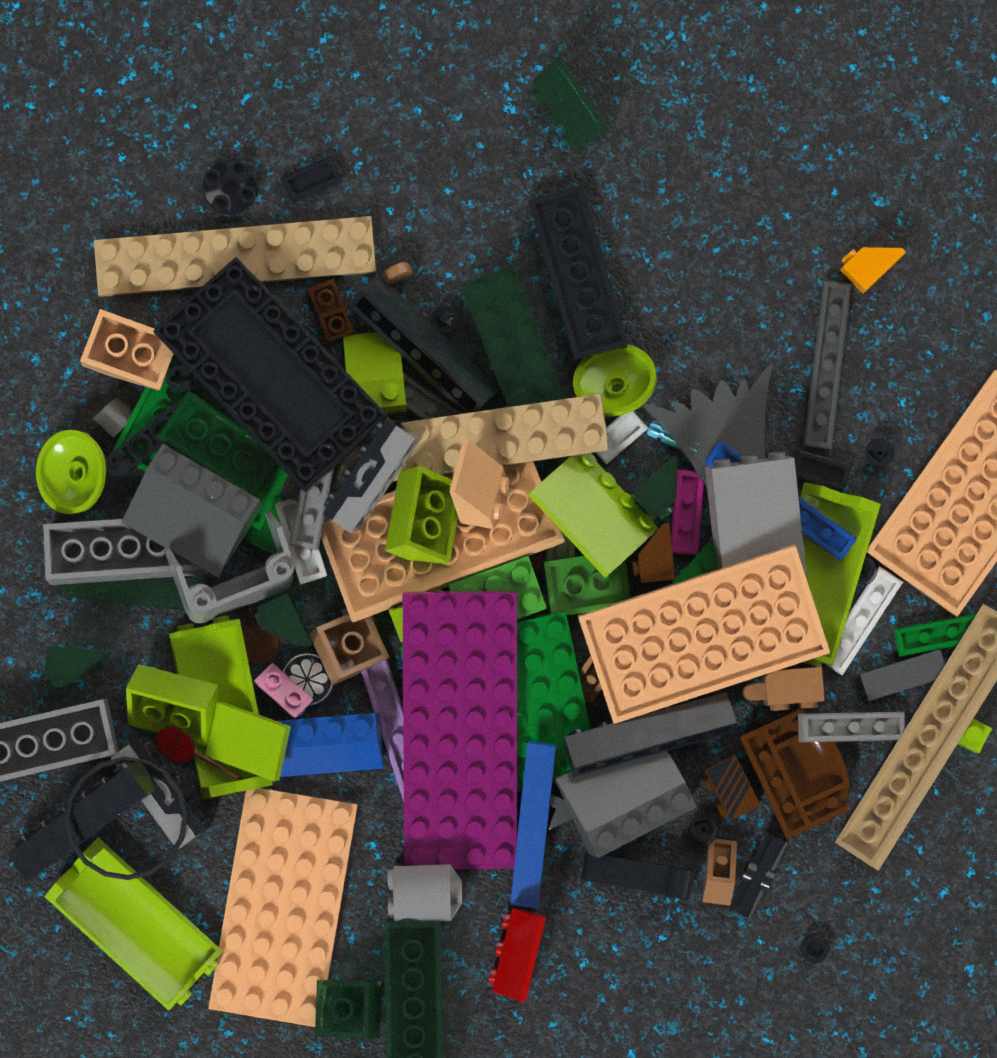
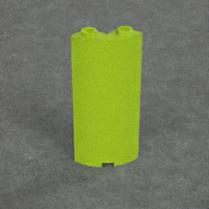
(829, 579)
(219, 657)
(135, 926)

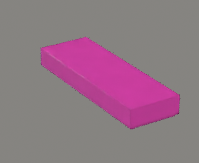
(687, 513)

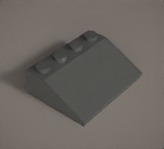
(191, 511)
(625, 800)

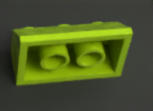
(422, 517)
(171, 699)

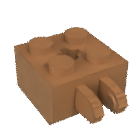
(788, 687)

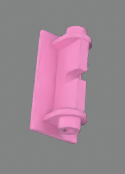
(283, 691)

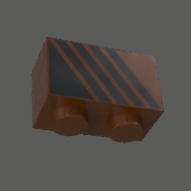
(731, 788)

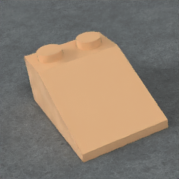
(126, 351)
(478, 487)

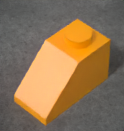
(869, 264)

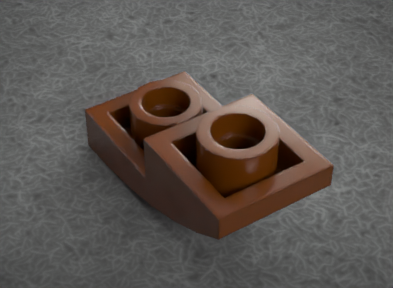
(330, 309)

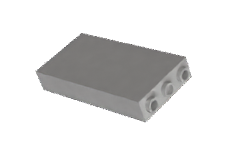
(753, 507)

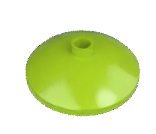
(620, 369)
(61, 475)

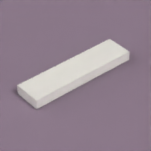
(864, 617)

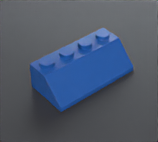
(333, 744)

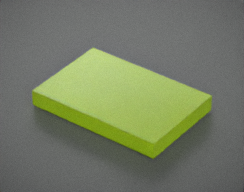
(247, 741)

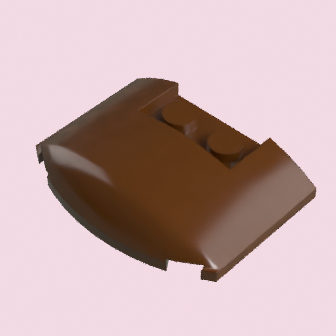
(801, 779)

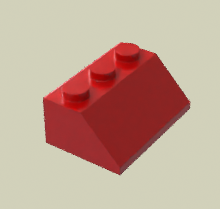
(517, 953)

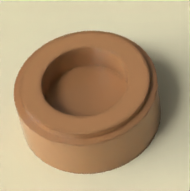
(397, 272)

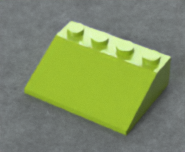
(593, 512)

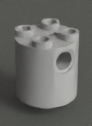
(424, 893)

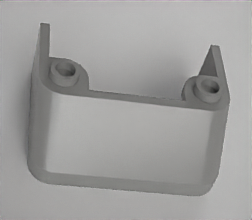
(206, 603)

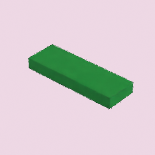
(931, 635)

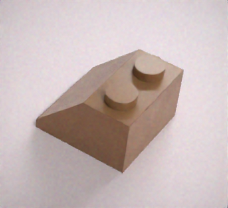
(348, 647)

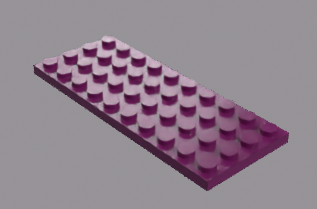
(460, 728)

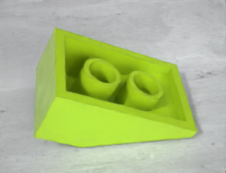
(376, 369)

